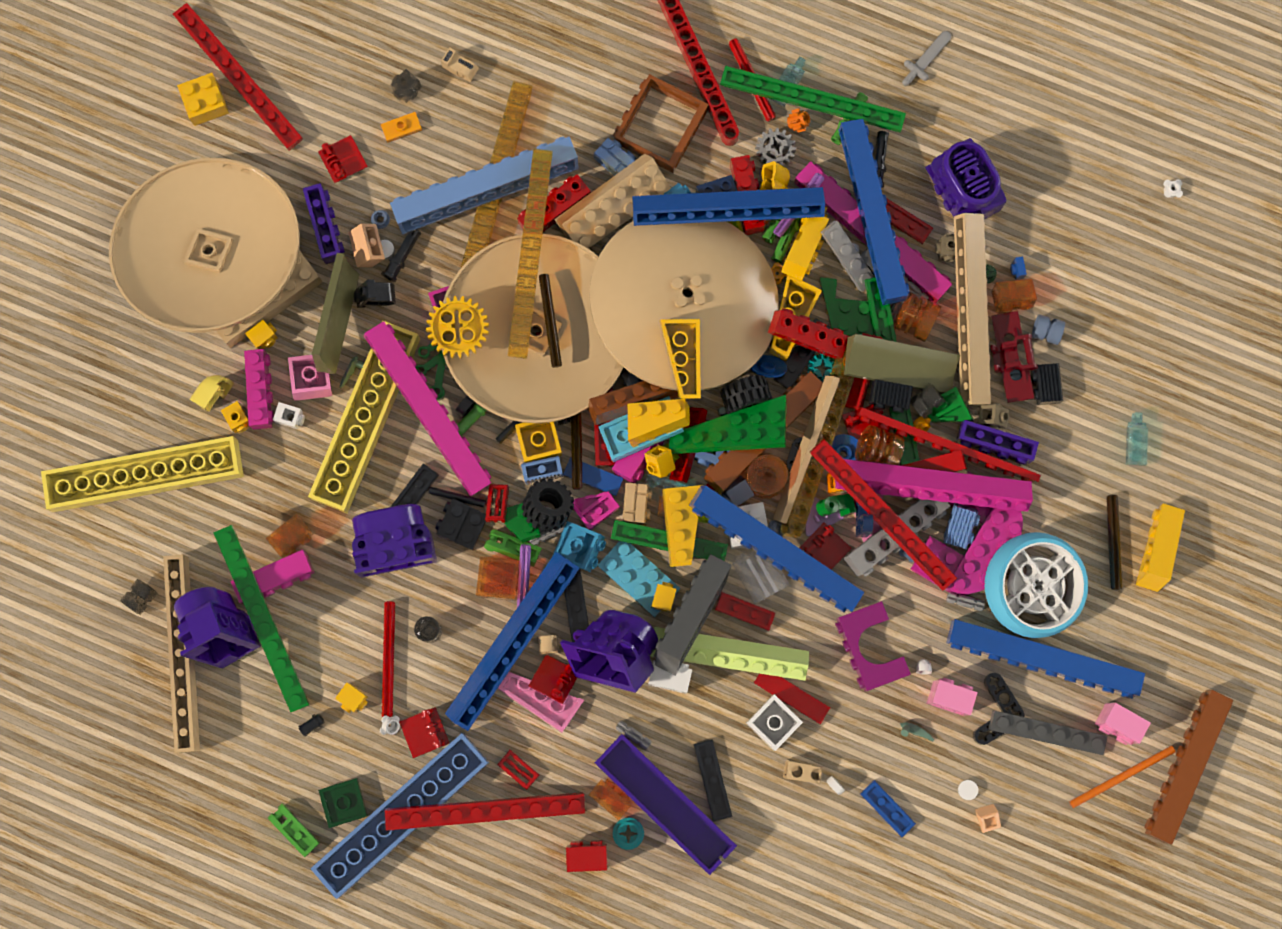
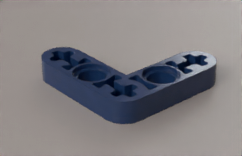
(864, 522)

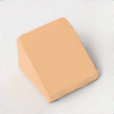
(988, 818)

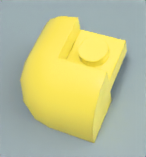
(210, 390)

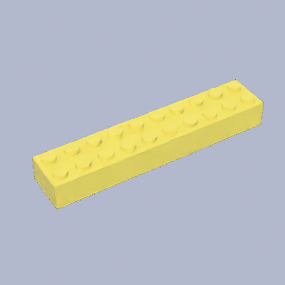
(359, 430)
(142, 474)

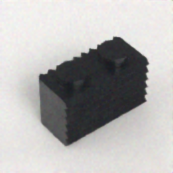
(1047, 384)
(890, 395)

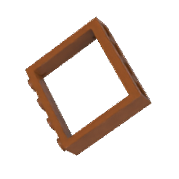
(674, 93)

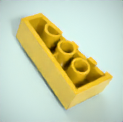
(799, 298)
(683, 349)
(680, 524)
(1161, 548)

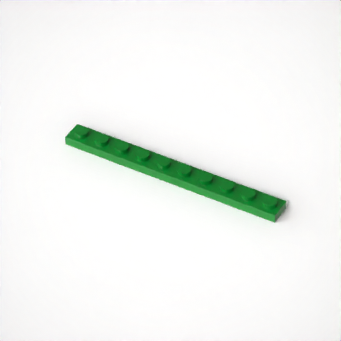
(812, 99)
(884, 328)
(261, 618)

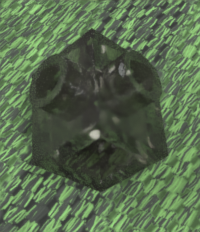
(405, 86)

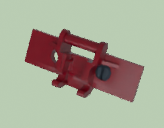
(1006, 359)

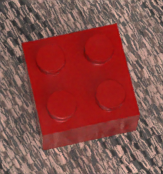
(586, 857)

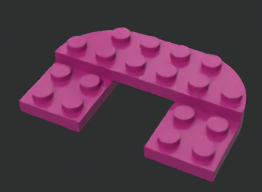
(996, 529)

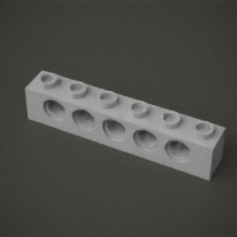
(856, 559)

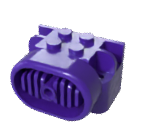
(967, 180)
(391, 540)
(214, 627)
(613, 651)

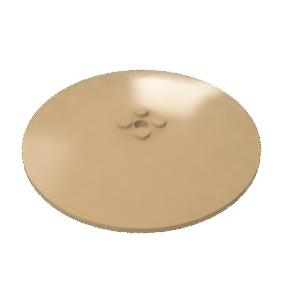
(195, 207)
(643, 281)
(530, 387)

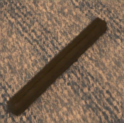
(550, 321)
(576, 445)
(1114, 542)

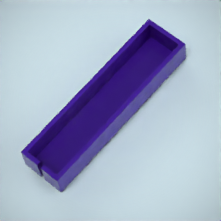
(665, 804)

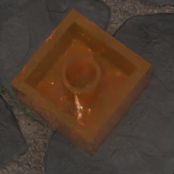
(498, 579)

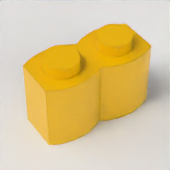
(774, 176)

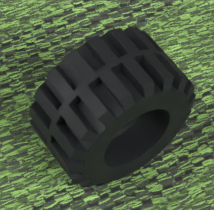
(745, 393)
(541, 516)

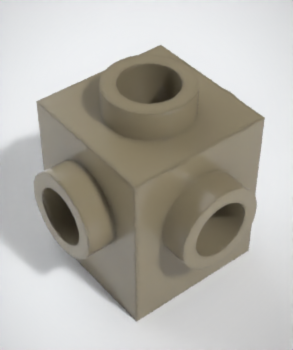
(943, 250)
(993, 416)

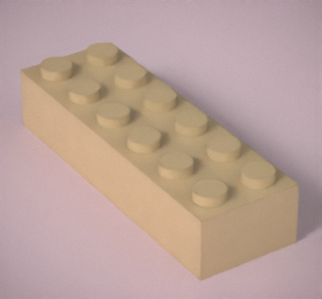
(612, 202)
(299, 284)

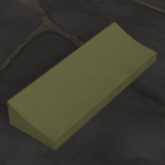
(335, 316)
(899, 363)

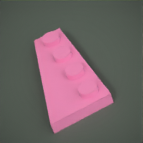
(544, 707)

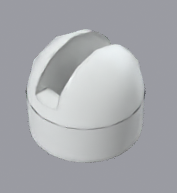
(923, 667)

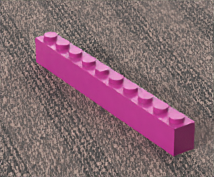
(846, 212)
(427, 409)
(944, 486)

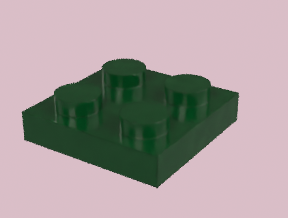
(343, 803)

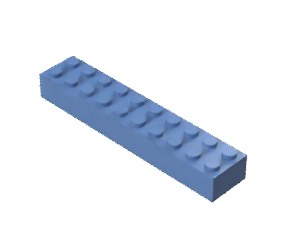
(479, 186)
(372, 842)

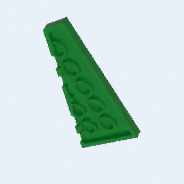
(746, 429)

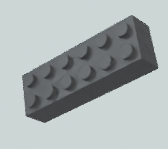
(692, 614)

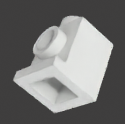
(284, 411)

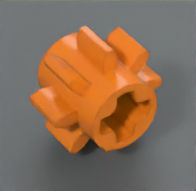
(798, 120)

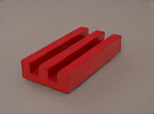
(496, 517)
(502, 766)

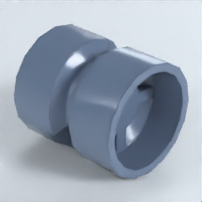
(1047, 329)

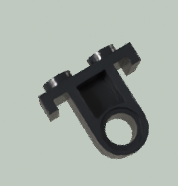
(375, 294)

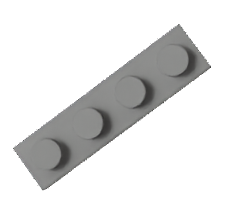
(847, 254)

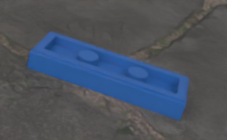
(596, 478)
(887, 808)

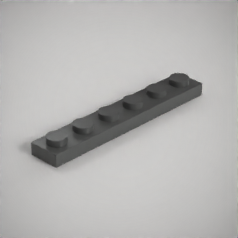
(1047, 732)

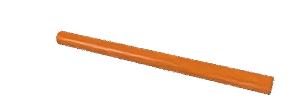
(1122, 776)

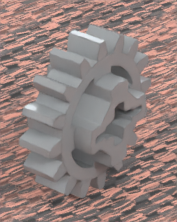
(768, 151)

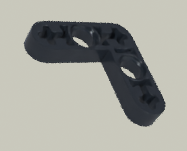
(991, 688)

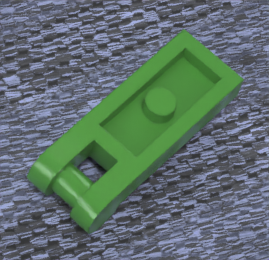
(510, 546)
(294, 830)

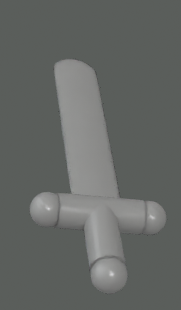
(918, 68)

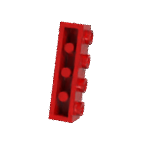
(742, 173)
(561, 200)
(808, 334)

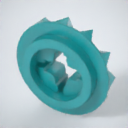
(816, 362)
(635, 840)

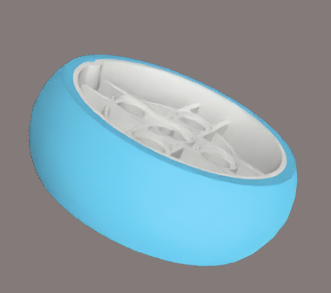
(1009, 607)

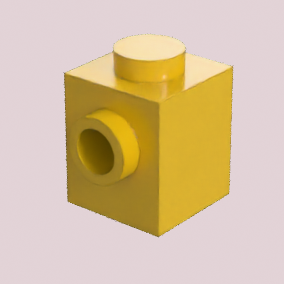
(262, 335)
(236, 417)
(659, 461)
(664, 597)
(351, 698)

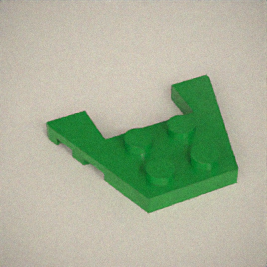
(846, 314)

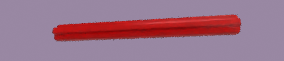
(388, 658)

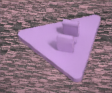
(815, 520)

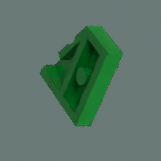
(952, 410)
(518, 525)

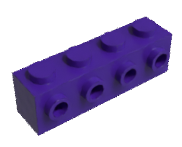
(322, 222)
(997, 442)

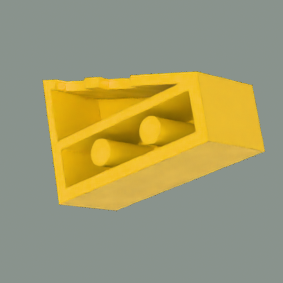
(804, 248)
(656, 418)

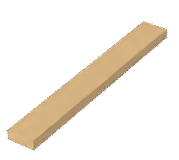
(807, 444)

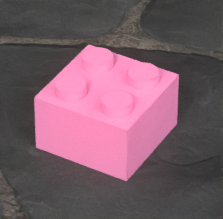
(306, 381)
(951, 697)
(1122, 723)

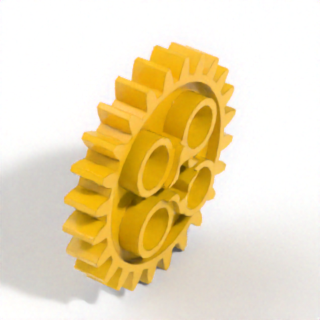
(474, 325)

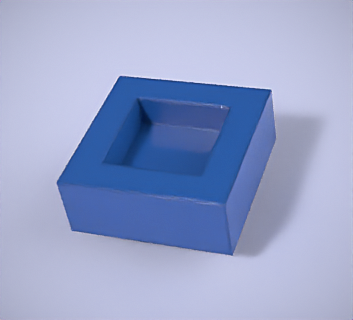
(1018, 268)

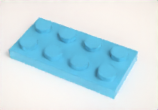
(616, 437)
(634, 574)

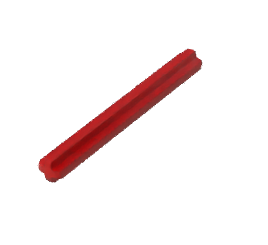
(745, 65)

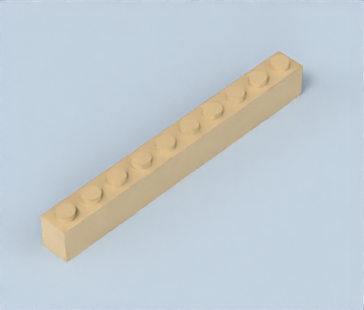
(972, 309)
(181, 668)

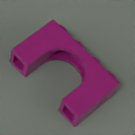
(869, 674)

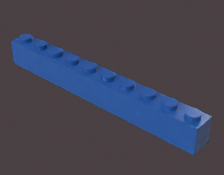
(728, 206)
(873, 212)
(775, 548)
(511, 641)
(1045, 658)

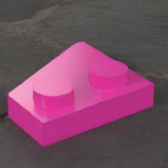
(595, 508)

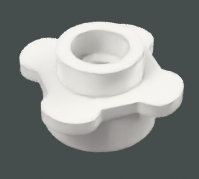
(1168, 192)
(393, 728)

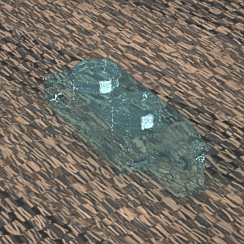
(792, 74)
(1136, 441)
(654, 481)

